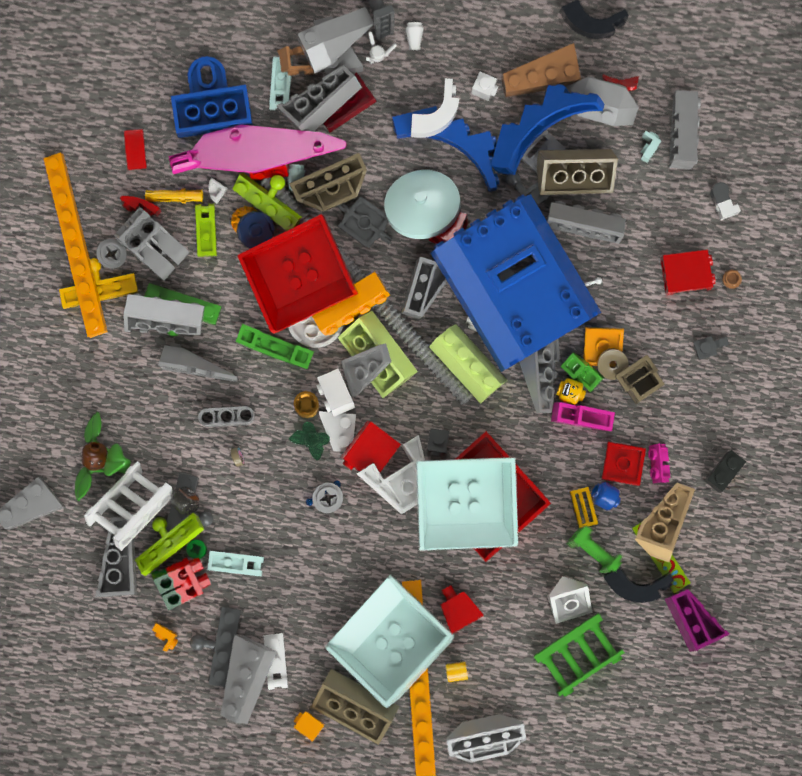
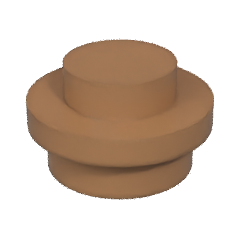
(732, 279)

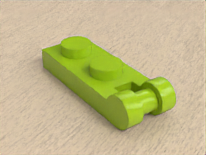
(206, 231)

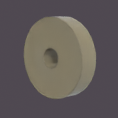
(605, 359)

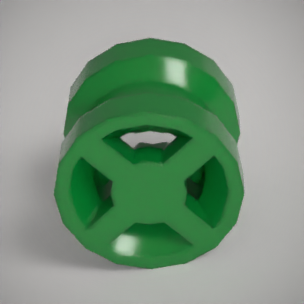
(197, 552)

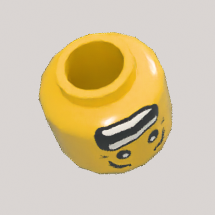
(570, 391)

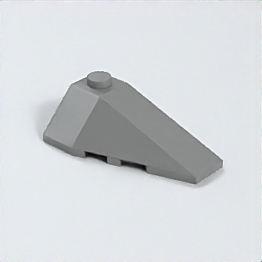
(332, 38)
(183, 361)
(540, 374)

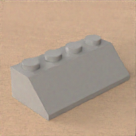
(586, 222)

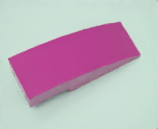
(582, 416)

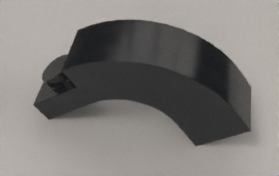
(591, 27)
(635, 592)

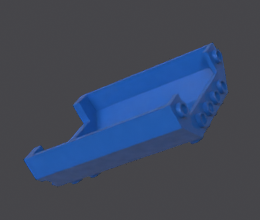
(529, 306)

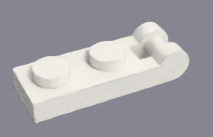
(276, 642)

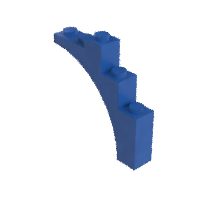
(536, 118)
(456, 134)

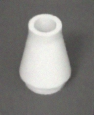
(414, 35)

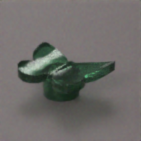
(311, 439)

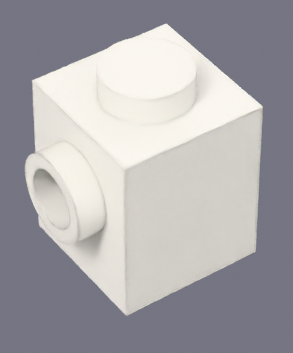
(485, 86)

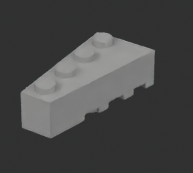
(684, 130)
(162, 315)

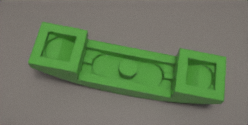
(274, 347)

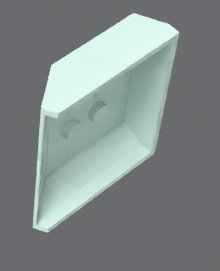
(467, 503)
(389, 642)

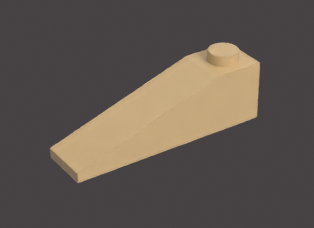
(662, 527)

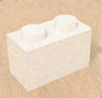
(336, 393)

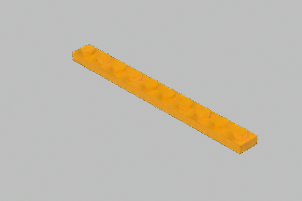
(75, 245)
(421, 708)

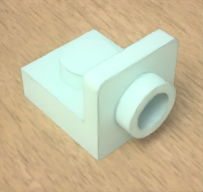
(649, 150)

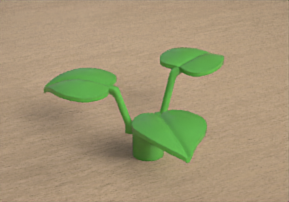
(114, 463)

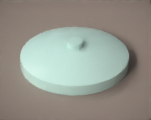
(422, 204)

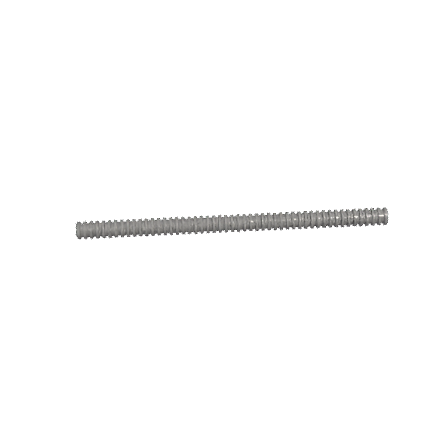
(389, 313)

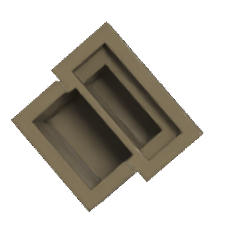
(640, 379)

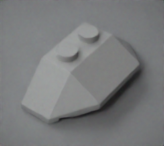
(619, 105)
(486, 738)

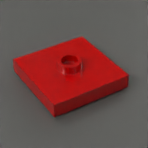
(623, 463)

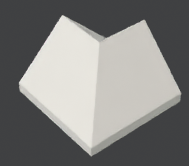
(569, 600)

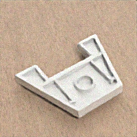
(400, 487)

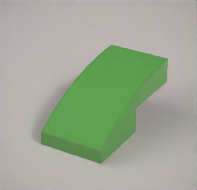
(582, 371)

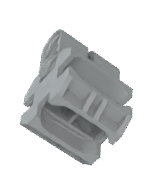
(159, 237)

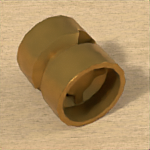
(306, 404)

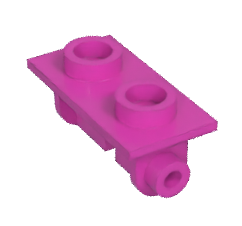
(658, 454)

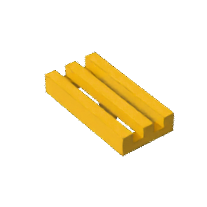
(591, 506)

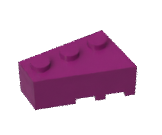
(694, 621)

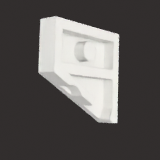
(339, 429)

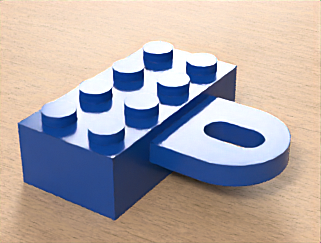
(210, 105)

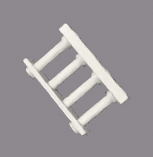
(137, 521)

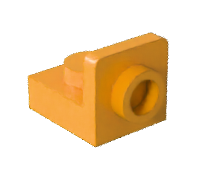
(165, 633)

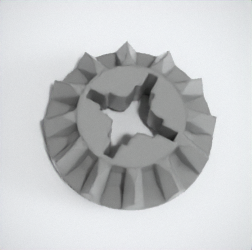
(111, 245)
(335, 501)

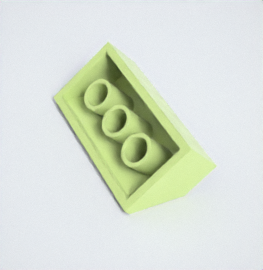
(368, 333)
(467, 363)

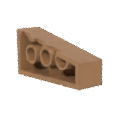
(552, 69)

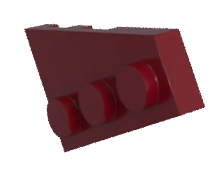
(356, 104)

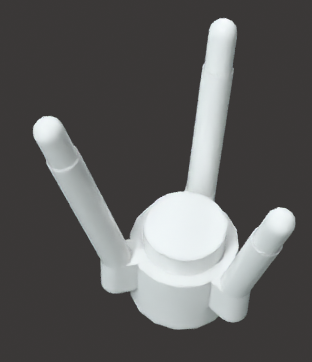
(377, 52)

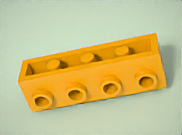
(370, 292)

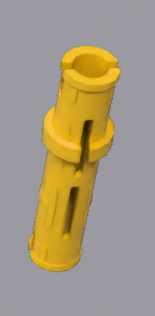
(174, 195)

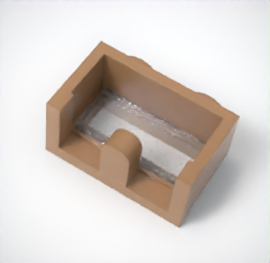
(294, 61)

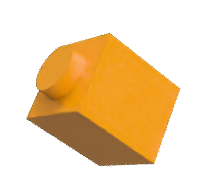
(308, 725)

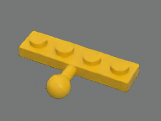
(106, 288)

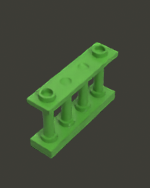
(582, 539)
(561, 646)

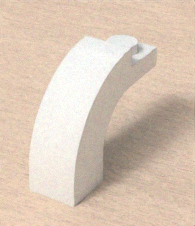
(434, 123)

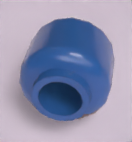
(605, 496)

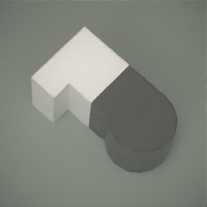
(722, 201)

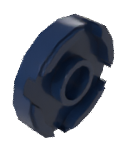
(255, 229)

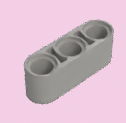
(217, 416)

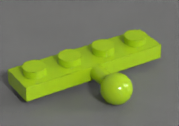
(266, 201)
(169, 543)

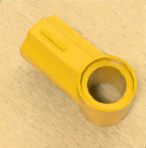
(456, 671)

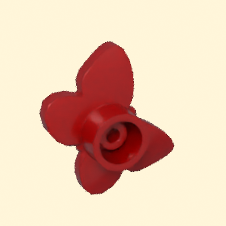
(630, 83)

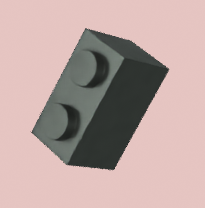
(725, 471)

